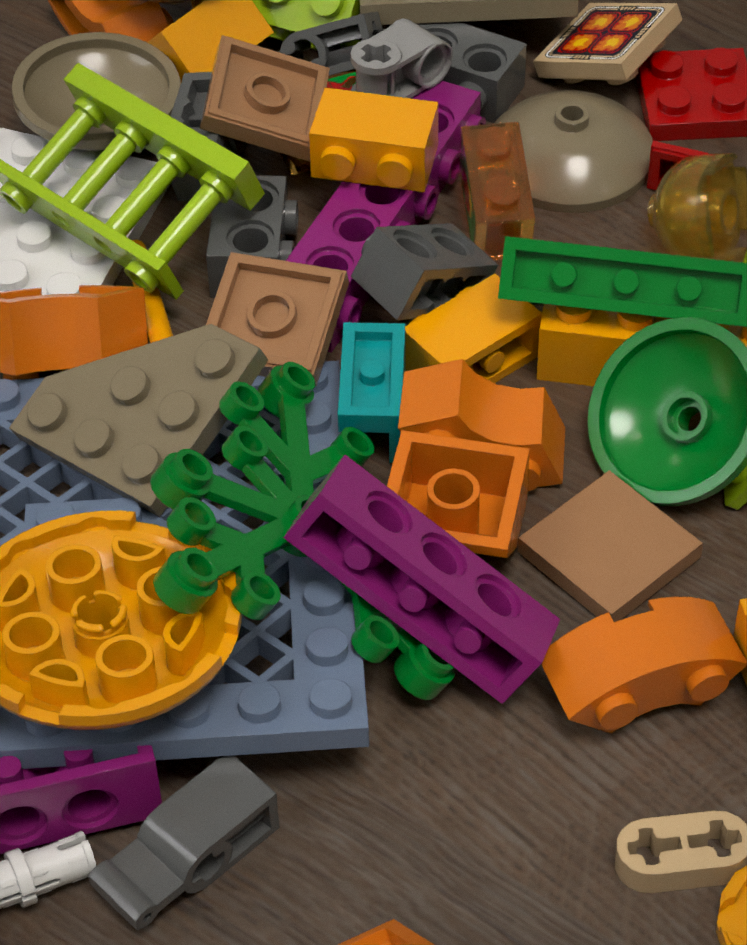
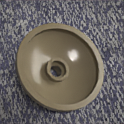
(136, 66)
(581, 150)

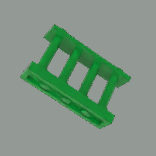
(624, 281)

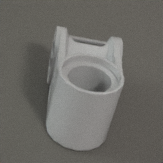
(400, 61)

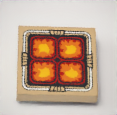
(608, 42)

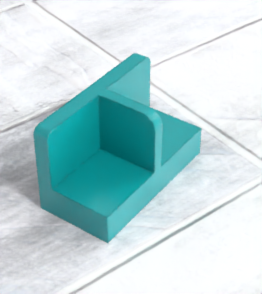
(372, 379)

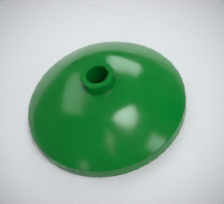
(646, 403)

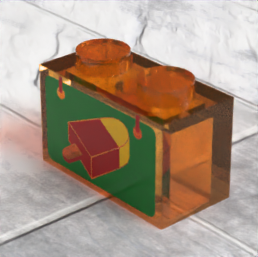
(495, 186)

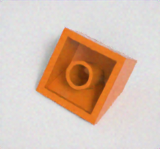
(465, 488)

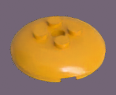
(89, 633)

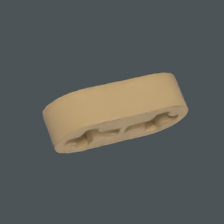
(682, 851)

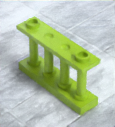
(136, 127)

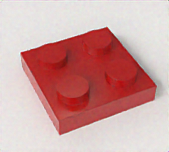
(694, 94)

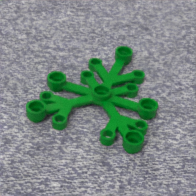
(187, 478)

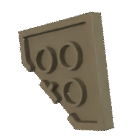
(137, 407)

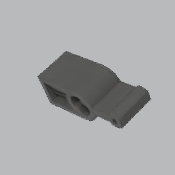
(328, 40)
(189, 841)

